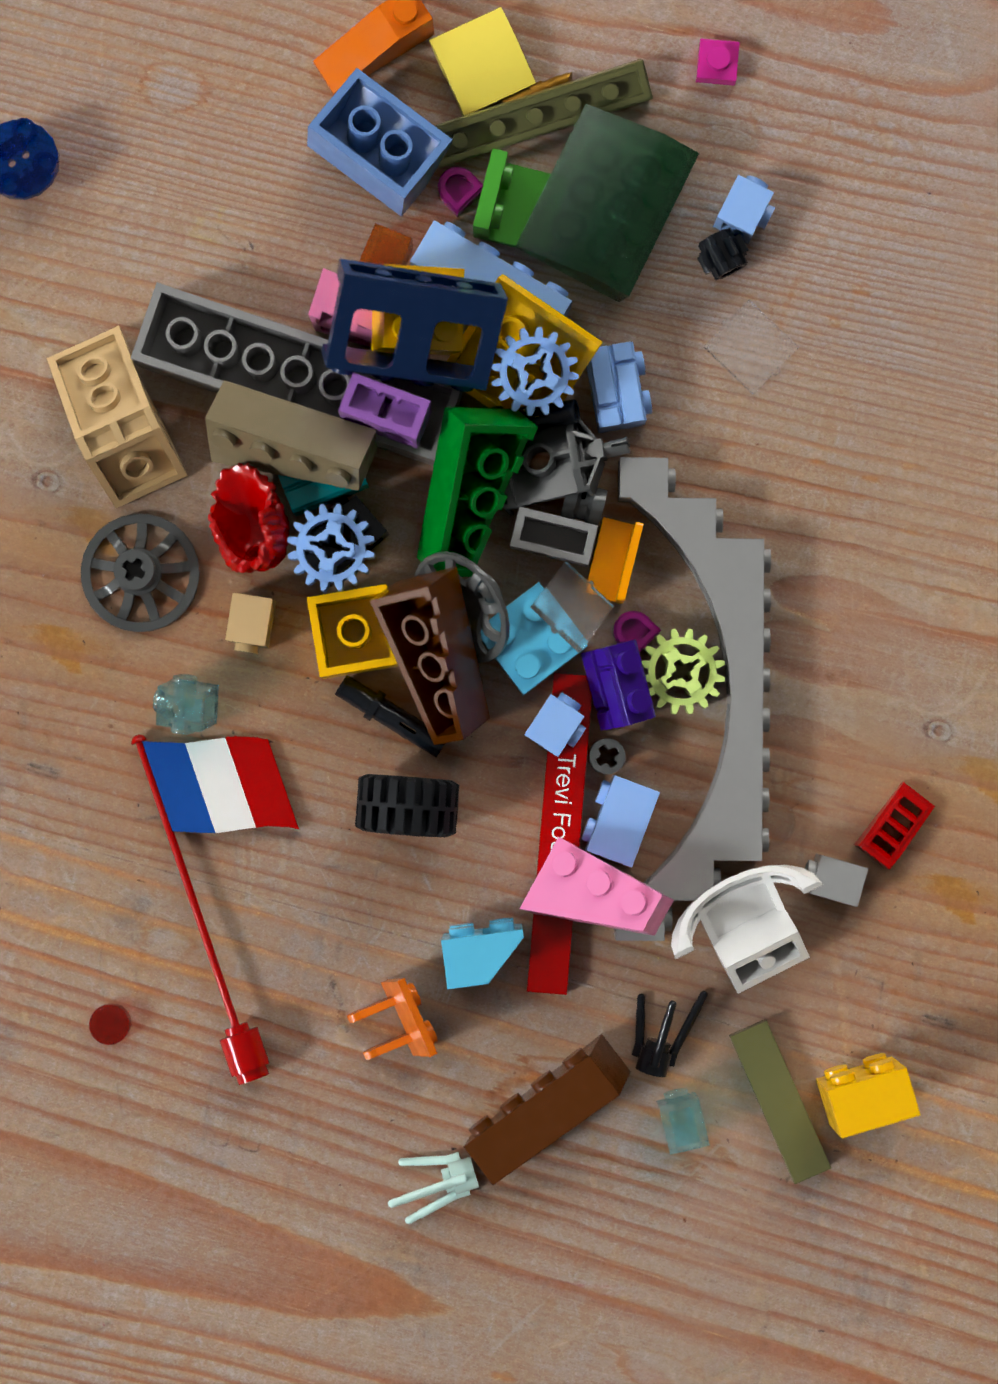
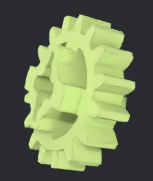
(692, 686)

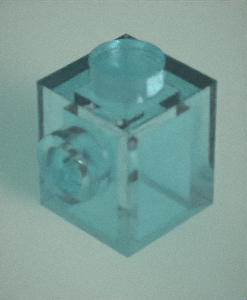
(682, 1121)

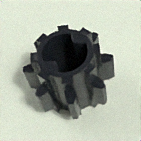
(722, 254)

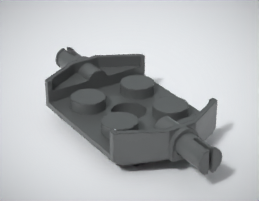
(573, 466)

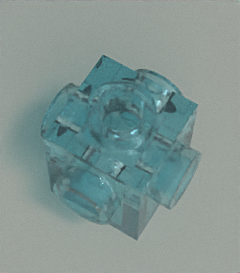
(186, 704)

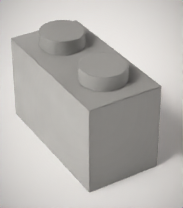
(553, 536)

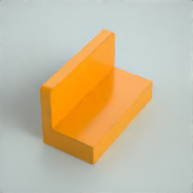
(614, 558)

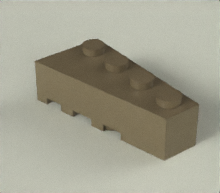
(287, 438)

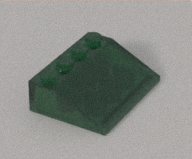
(607, 201)

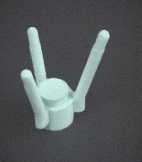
(457, 1177)

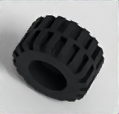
(407, 805)

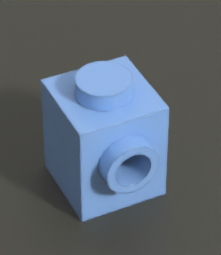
(746, 207)
(557, 724)

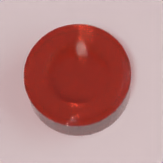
(110, 1023)

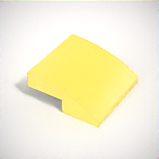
(482, 61)

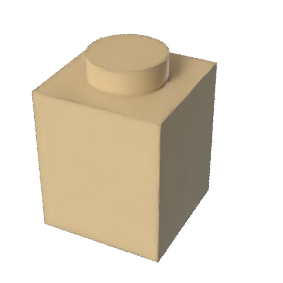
(250, 622)

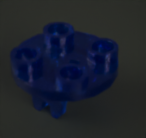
(29, 175)

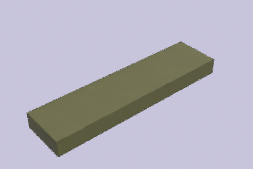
(780, 1101)

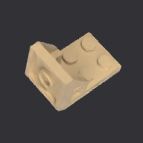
(115, 418)

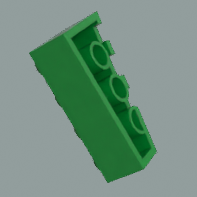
(469, 478)

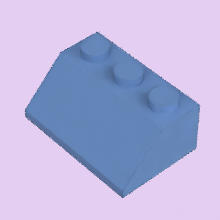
(378, 141)

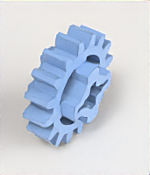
(550, 380)
(334, 529)

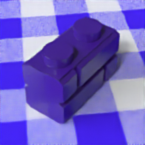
(618, 685)

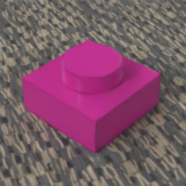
(717, 62)

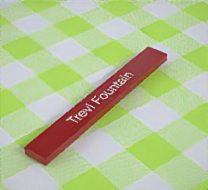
(562, 819)

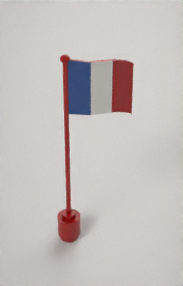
(218, 790)

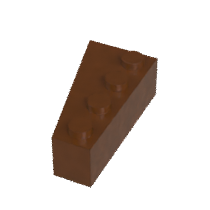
(435, 652)
(547, 1110)

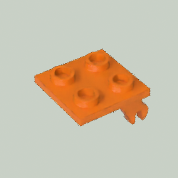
(419, 1033)

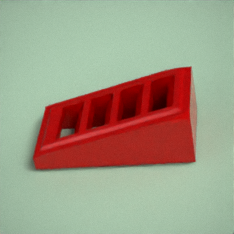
(889, 858)

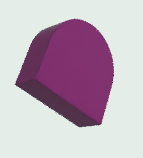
(458, 189)
(636, 626)

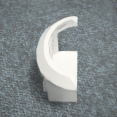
(748, 924)

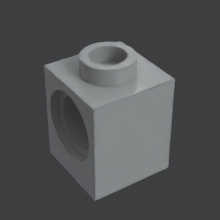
(839, 879)

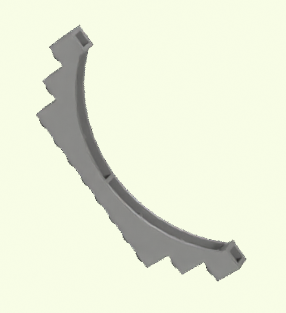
(733, 585)

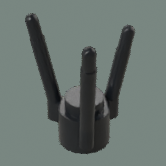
(655, 1055)

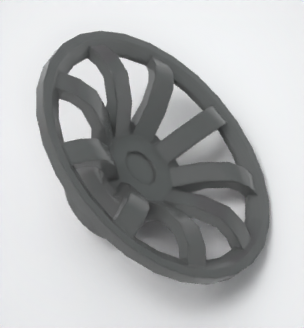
(140, 572)
(481, 598)

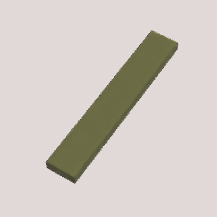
(544, 111)

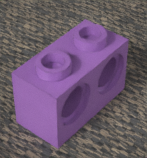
(386, 409)

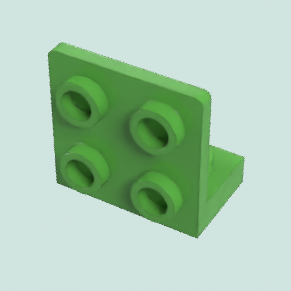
(506, 199)

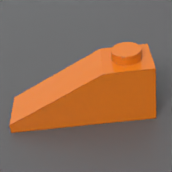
(376, 41)

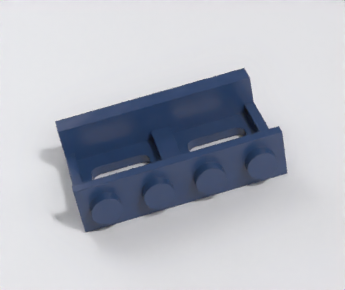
(421, 302)

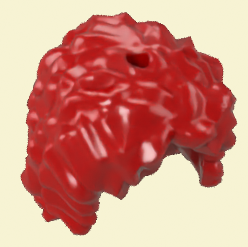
(248, 520)

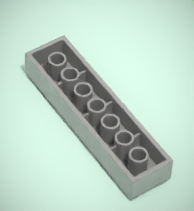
(216, 343)

